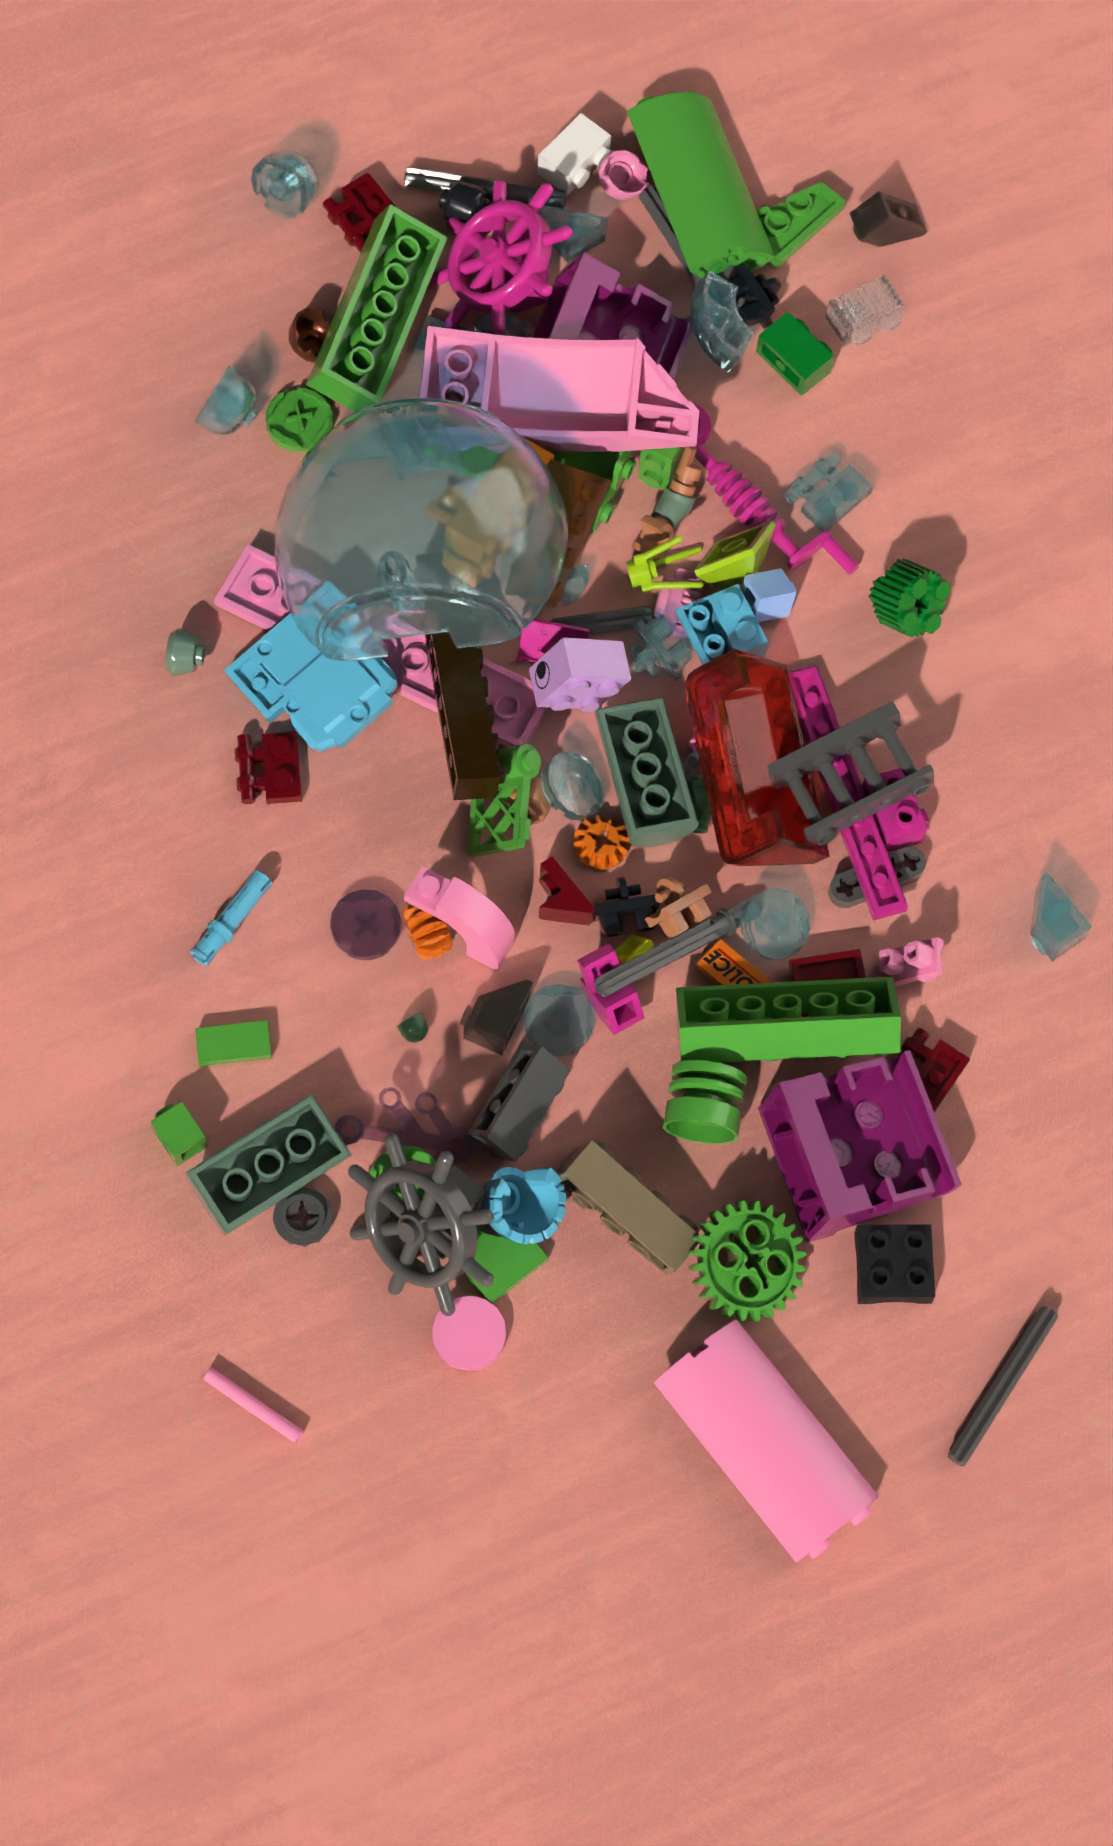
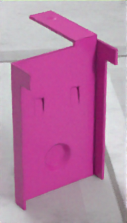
(542, 636)

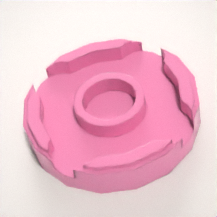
(471, 1335)

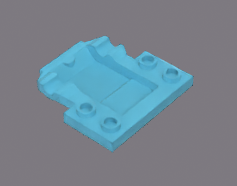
(322, 696)

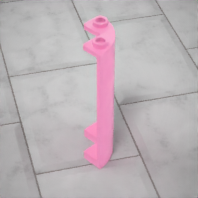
(767, 1441)

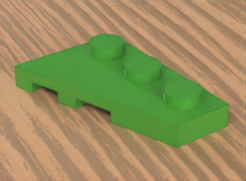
(799, 219)

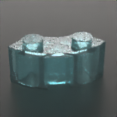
(717, 321)

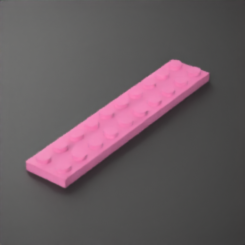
(255, 595)

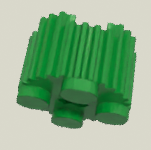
(910, 598)

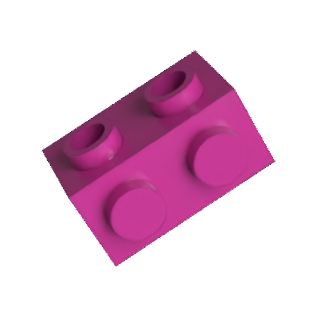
(902, 822)

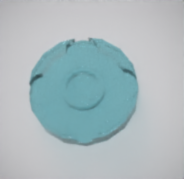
(573, 785)
(775, 924)
(559, 1019)

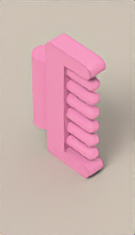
(671, 599)

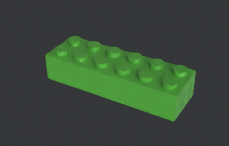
(377, 310)
(768, 1023)

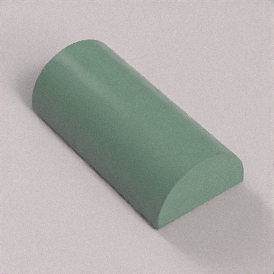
(647, 772)
(267, 1164)

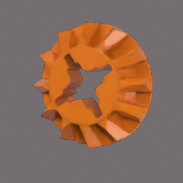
(608, 855)

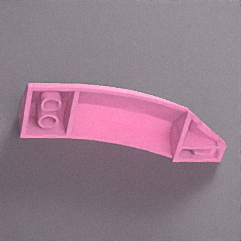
(562, 390)

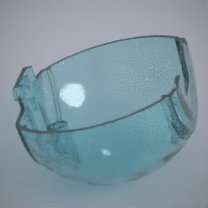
(417, 528)

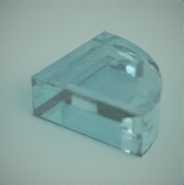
(576, 584)

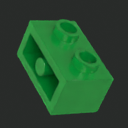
(795, 353)

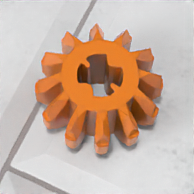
(427, 933)

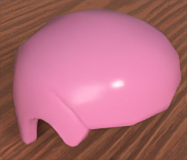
(623, 175)

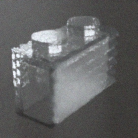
(865, 311)

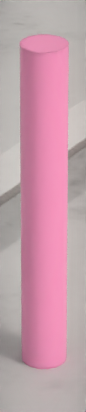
(253, 1405)

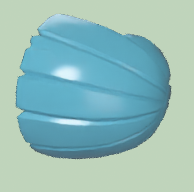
(525, 1203)

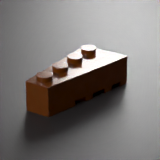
(582, 498)

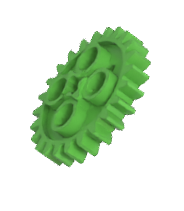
(770, 1240)

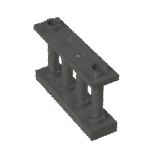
(851, 741)

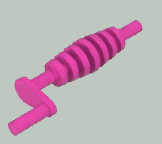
(752, 509)

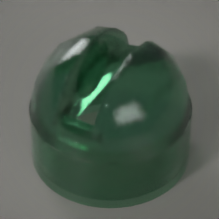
(414, 1028)

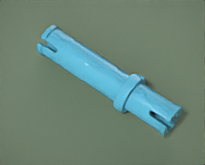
(222, 929)

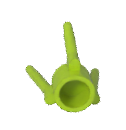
(643, 567)

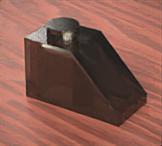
(886, 220)
(496, 1016)

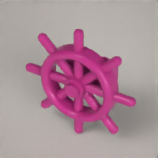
(512, 260)

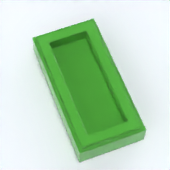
(233, 1043)

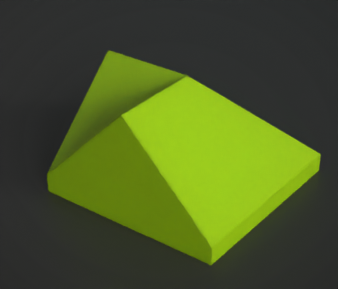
(735, 557)

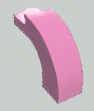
(468, 911)

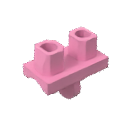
(912, 962)

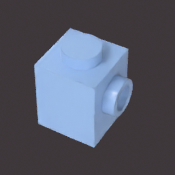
(769, 594)

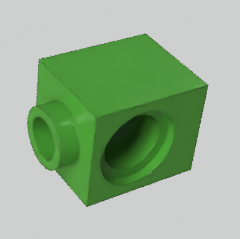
(178, 1133)

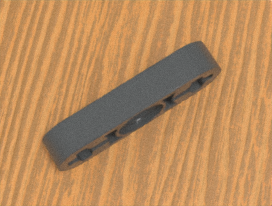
(904, 875)

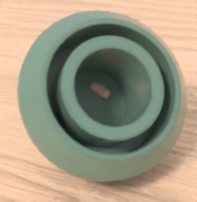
(183, 653)

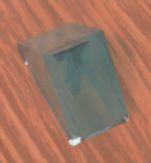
(587, 230)

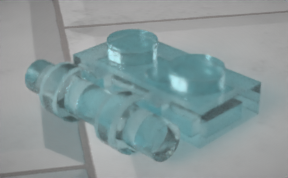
(834, 499)

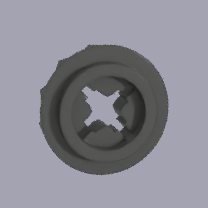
(289, 1207)

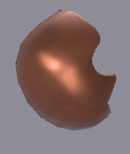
(308, 333)

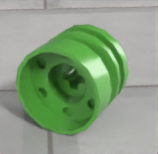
(705, 1102)

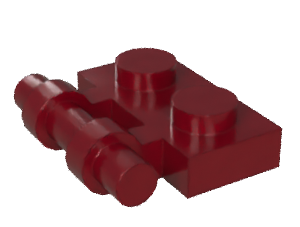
(364, 199)
(281, 768)
(940, 1066)

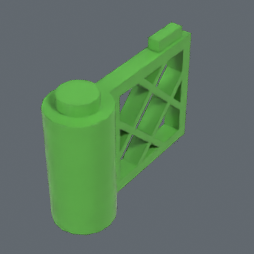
(520, 766)

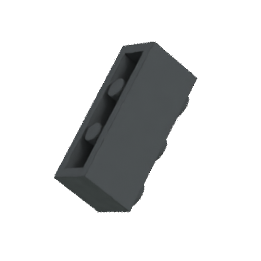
(519, 1102)

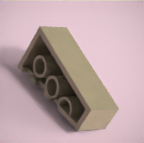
(628, 1206)

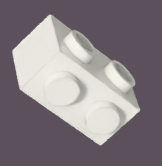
(574, 154)

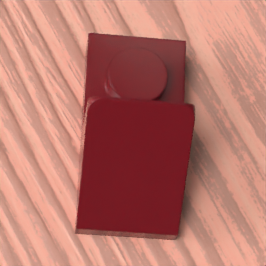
(569, 902)

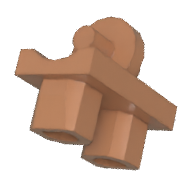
(671, 893)

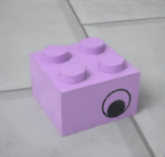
(579, 674)

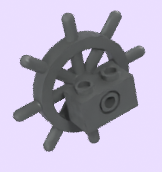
(438, 1224)

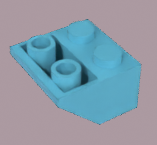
(721, 624)

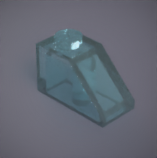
(1055, 920)

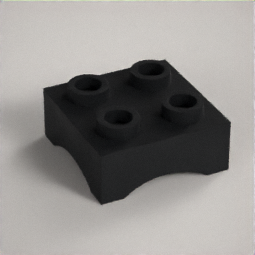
(894, 1263)

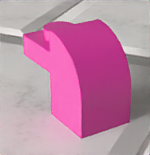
(617, 1009)

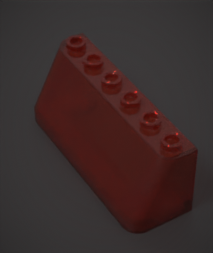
(740, 724)

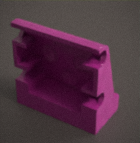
(595, 307)
(857, 1144)

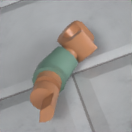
(672, 507)

